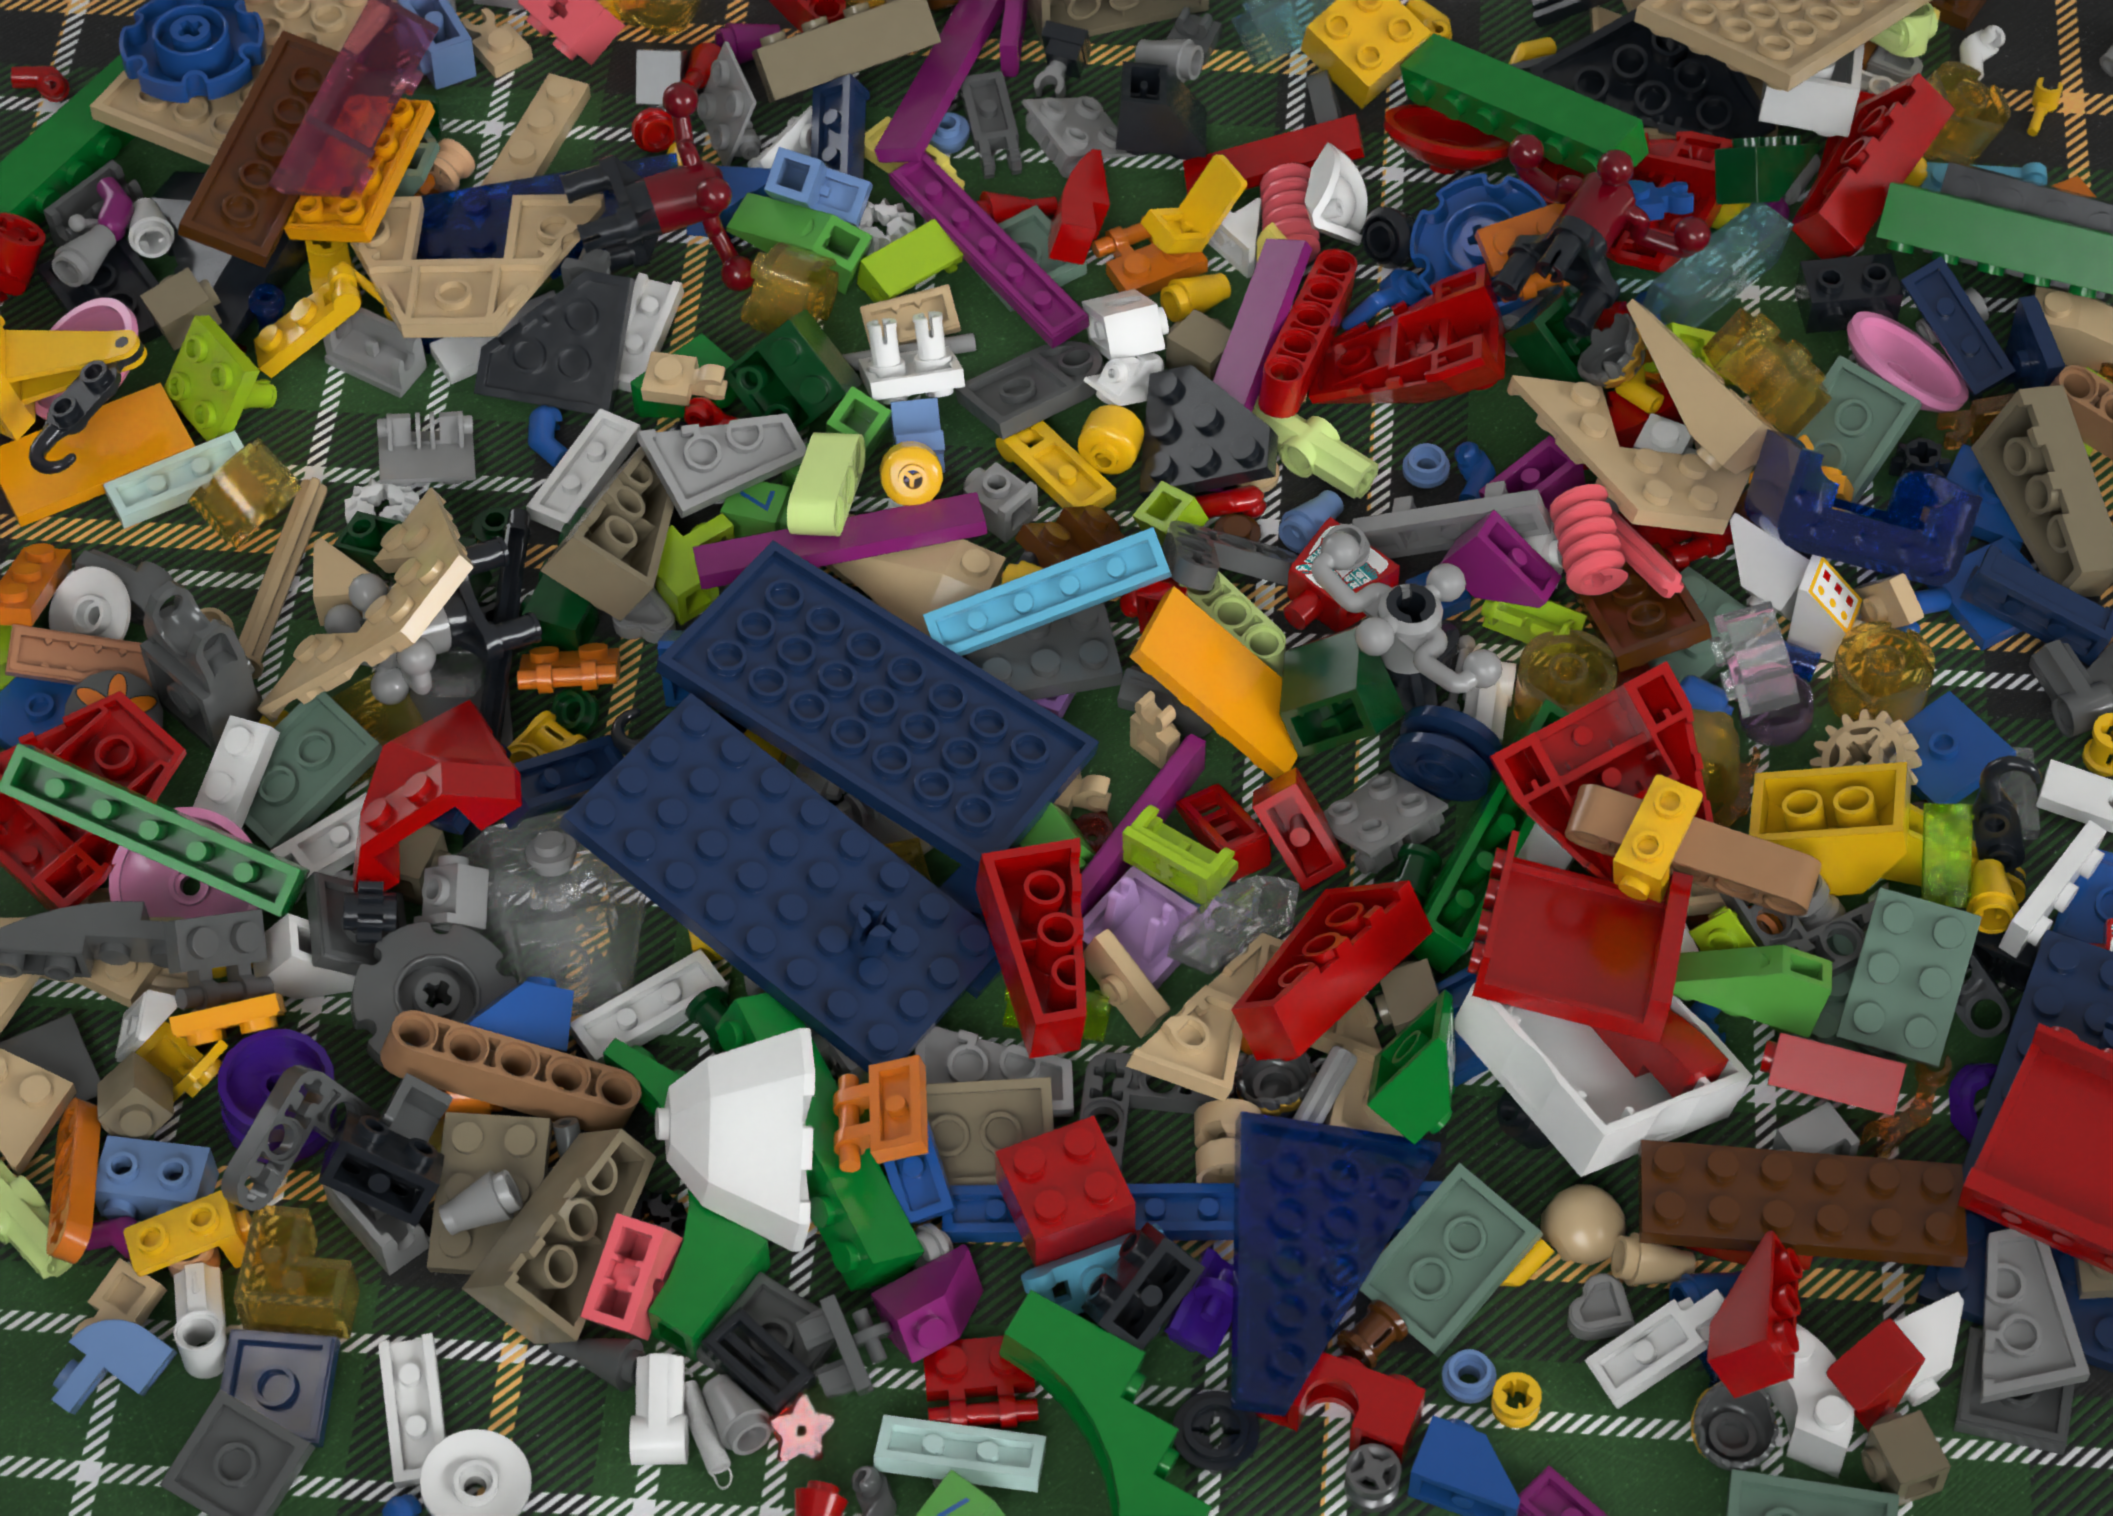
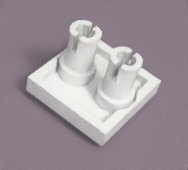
(895, 375)

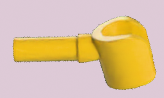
(2043, 101)

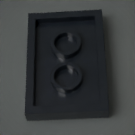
(119, 277)

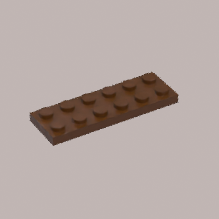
(233, 203)
(1808, 1199)

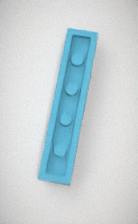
(1049, 594)

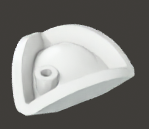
(1336, 196)

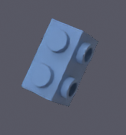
(451, 51)
(151, 1177)

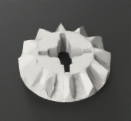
(893, 216)
(364, 499)

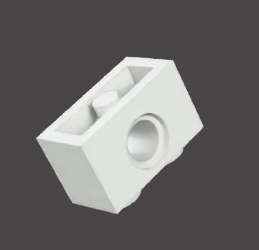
(1125, 324)

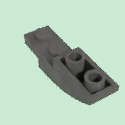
(70, 939)

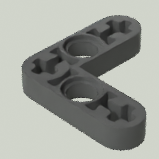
(1199, 552)
(1795, 936)
(1130, 1092)
(311, 1114)

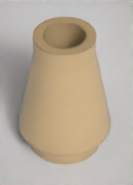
(1649, 1263)

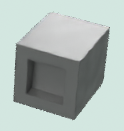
(415, 1108)

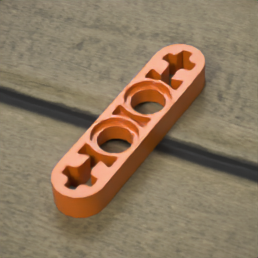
(74, 1181)

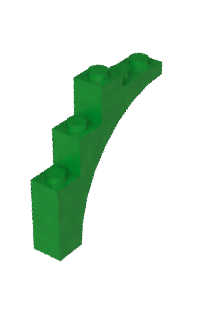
(716, 1253)
(1097, 1384)

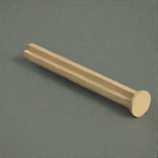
(281, 571)

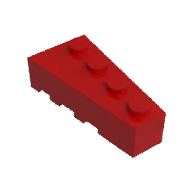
(1882, 147)
(1037, 935)
(1329, 965)

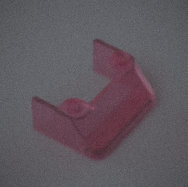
(355, 103)

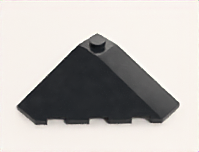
(1657, 82)
(228, 275)

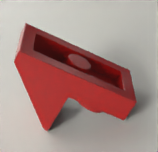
(1876, 1372)

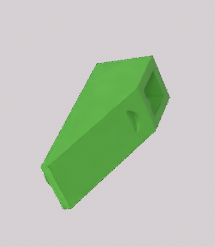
(771, 221)
(1759, 983)

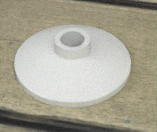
(84, 597)
(475, 1458)

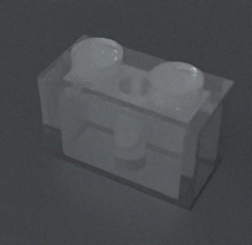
(1755, 660)

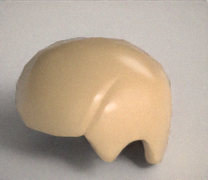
(1583, 1224)

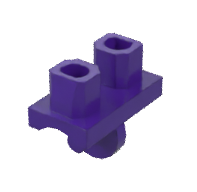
(1207, 1310)

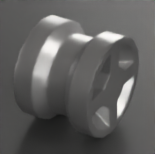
(1376, 1465)

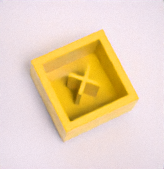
(1363, 44)

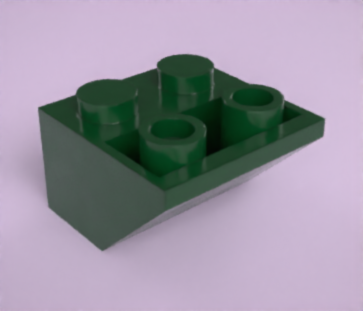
(1545, 343)
(793, 373)
(1335, 694)

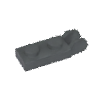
(991, 120)

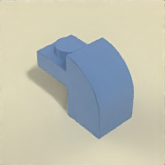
(811, 184)
(918, 422)
(112, 1347)

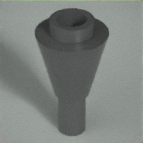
(606, 1357)

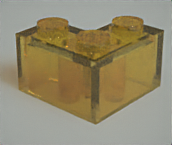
(1771, 371)
(286, 1286)

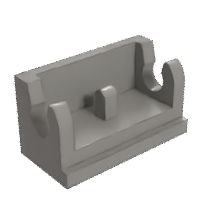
(375, 352)
(384, 1236)

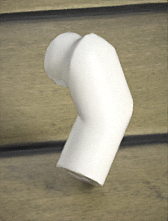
(1981, 46)

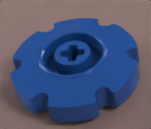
(192, 48)
(1445, 237)

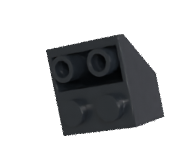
(1159, 113)

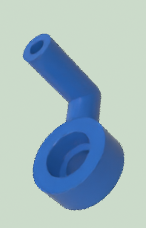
(1393, 289)

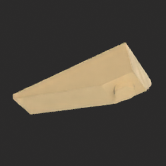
(2078, 325)
(1715, 416)
(923, 577)

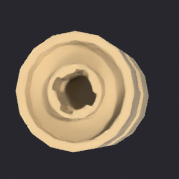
(1216, 1139)

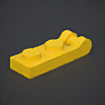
(308, 321)
(1056, 467)

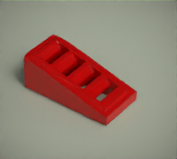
(1251, 846)

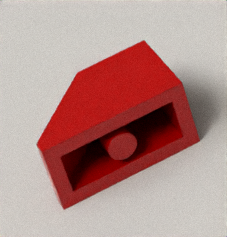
(1298, 828)

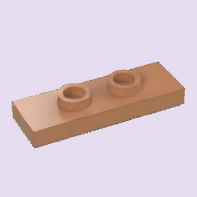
(69, 656)

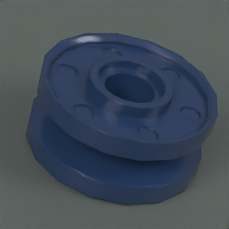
(1445, 753)

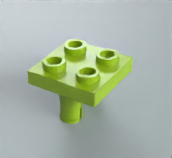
(215, 380)

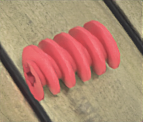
(1283, 203)
(1588, 540)

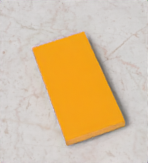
(360, 214)
(113, 444)
(1217, 680)
(210, 1024)

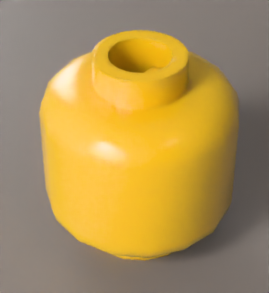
(1111, 439)
(904, 458)

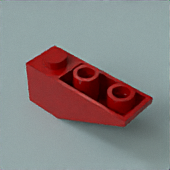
(1756, 1324)

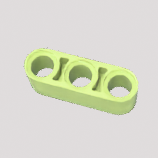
(826, 484)
(1243, 621)

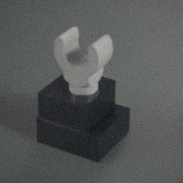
(1066, 54)

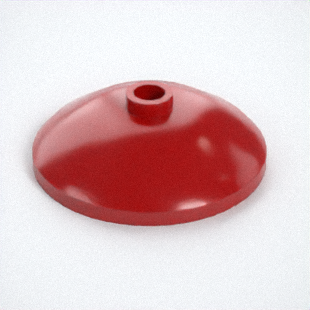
(1442, 141)

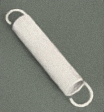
(704, 1431)

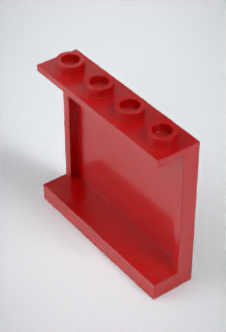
(1578, 946)
(2052, 1150)

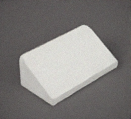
(143, 1020)

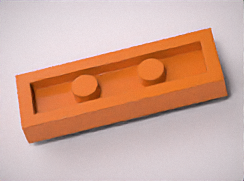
(32, 583)

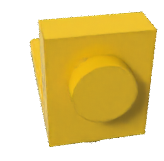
(1200, 213)
(1654, 838)
(183, 1064)
(187, 1233)

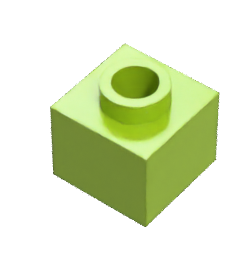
(1168, 505)

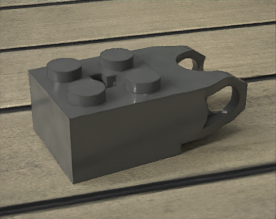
(197, 666)

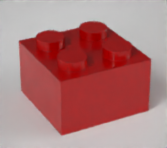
(1065, 1191)

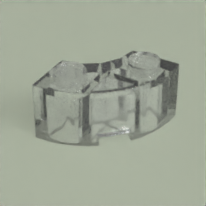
(1233, 920)

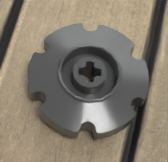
(422, 966)

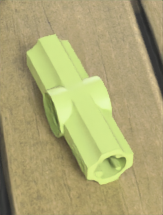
(1316, 449)
(26, 1223)

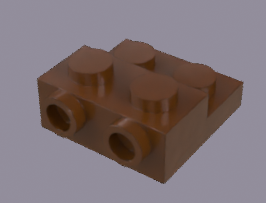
(1071, 535)

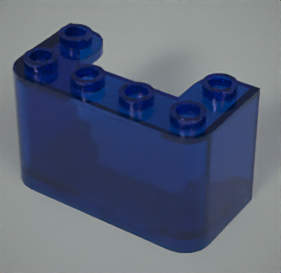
(1917, 535)

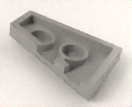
(721, 460)
(966, 1058)
(2026, 1321)

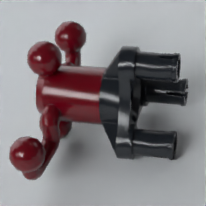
(661, 201)
(1585, 232)

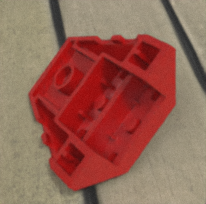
(1678, 159)
(1421, 351)
(111, 739)
(1607, 743)
(423, 776)

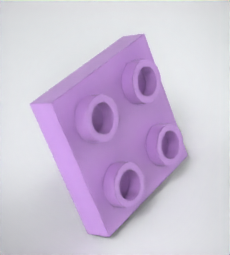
(1142, 919)

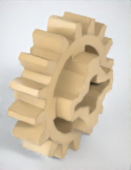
(1868, 741)

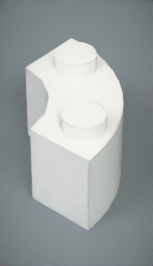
(1814, 1409)

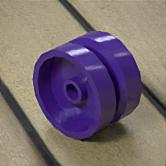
(252, 1072)

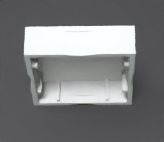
(1582, 1089)

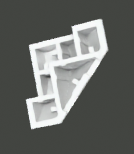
(742, 1135)

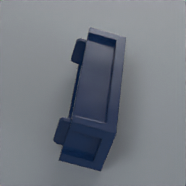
(840, 124)
(1958, 327)
(2039, 605)
(562, 777)

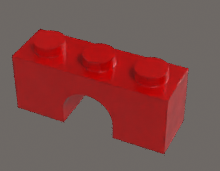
(1382, 1405)

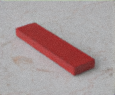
(1297, 147)

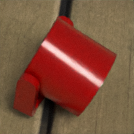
(19, 252)

